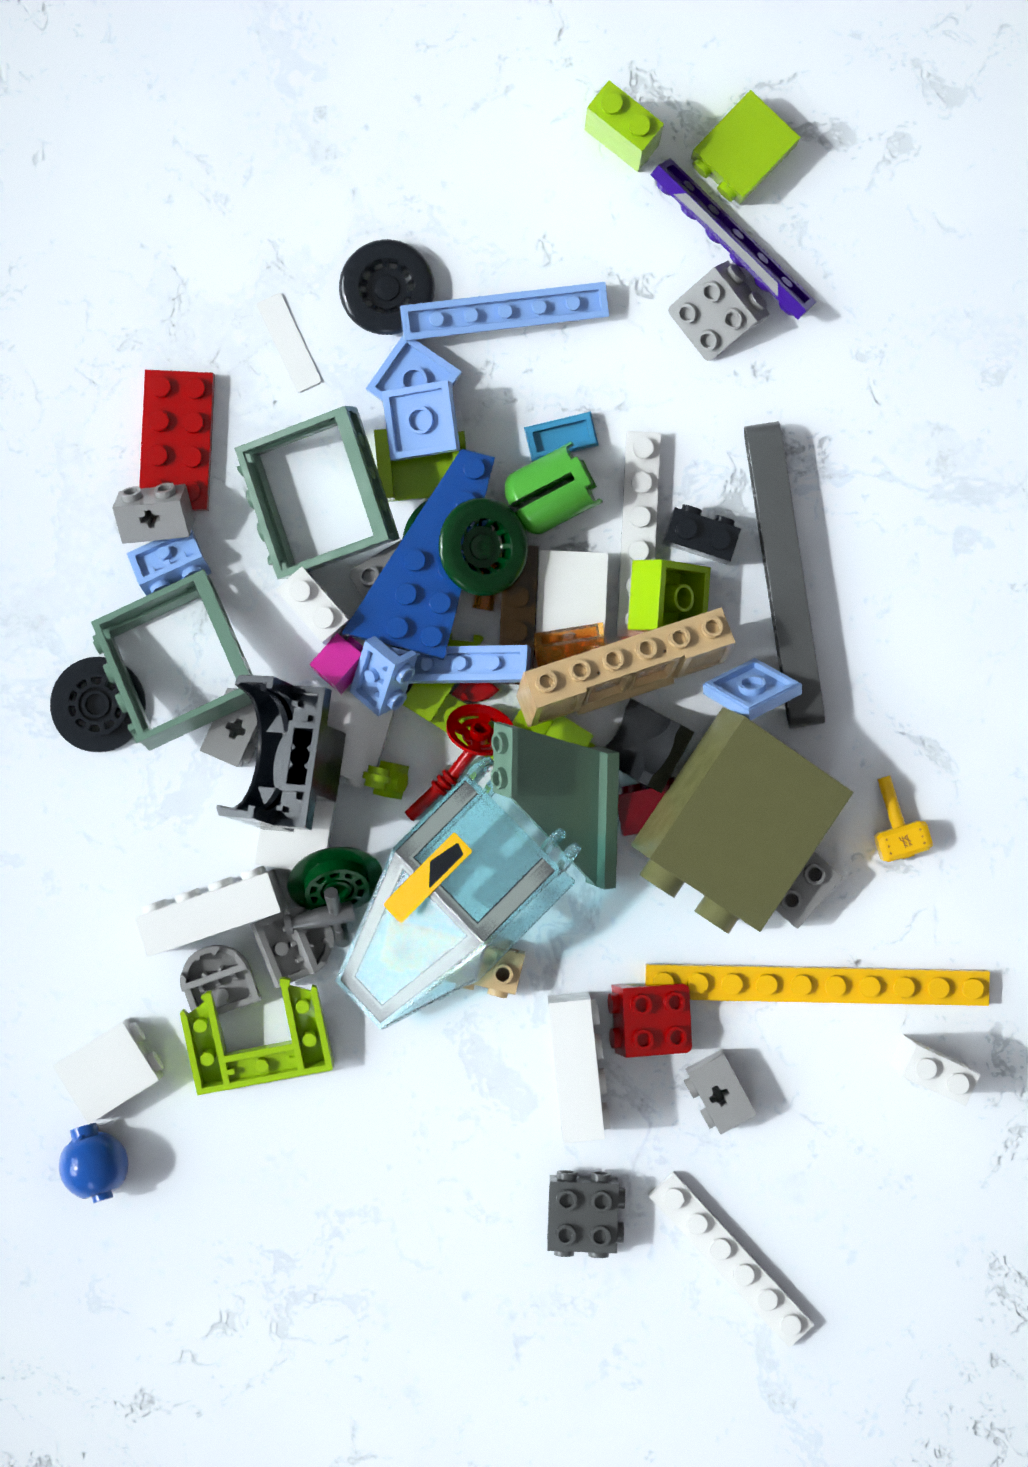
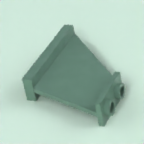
(564, 789)

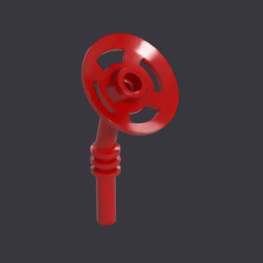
(477, 740)

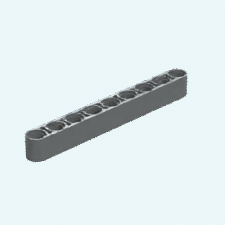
(784, 570)

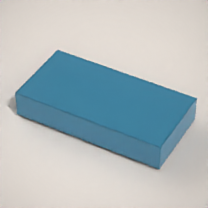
(553, 434)

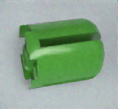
(559, 504)

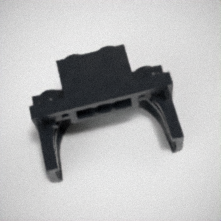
(295, 755)

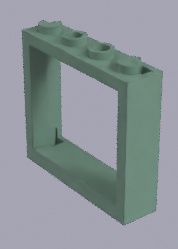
(365, 474)
(146, 609)

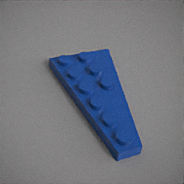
(413, 596)

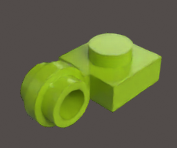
(387, 780)

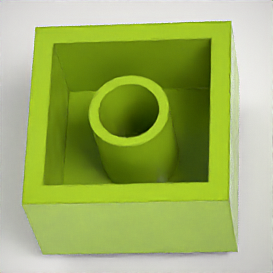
(666, 593)

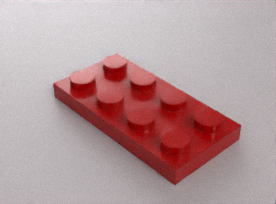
(178, 432)

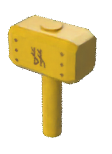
(902, 839)

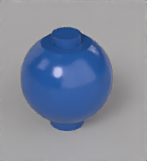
(93, 1163)

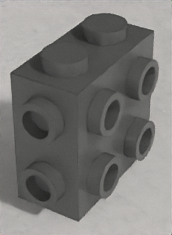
(584, 1214)

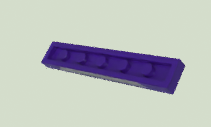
(725, 231)

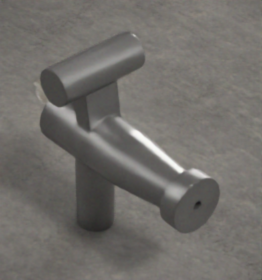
(334, 914)

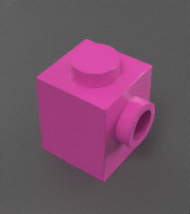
(338, 662)

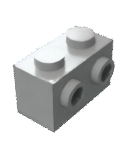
(808, 890)

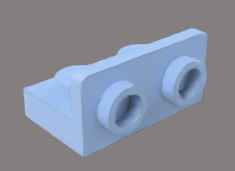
(166, 562)
(382, 676)

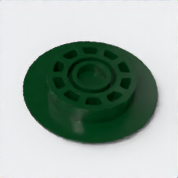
(481, 546)
(344, 868)

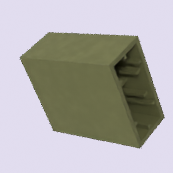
(739, 822)

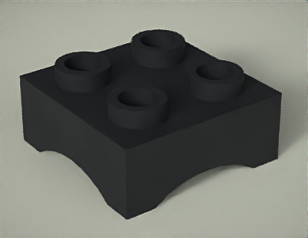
(649, 745)

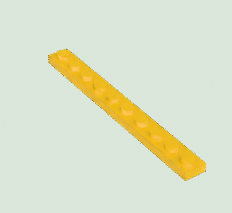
(826, 984)

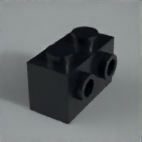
(701, 535)

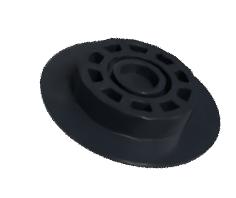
(385, 286)
(93, 705)

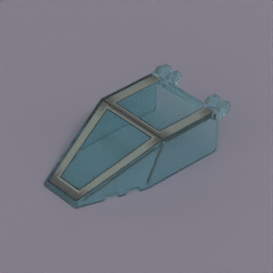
(466, 919)

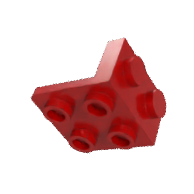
(650, 1019)

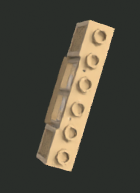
(624, 668)

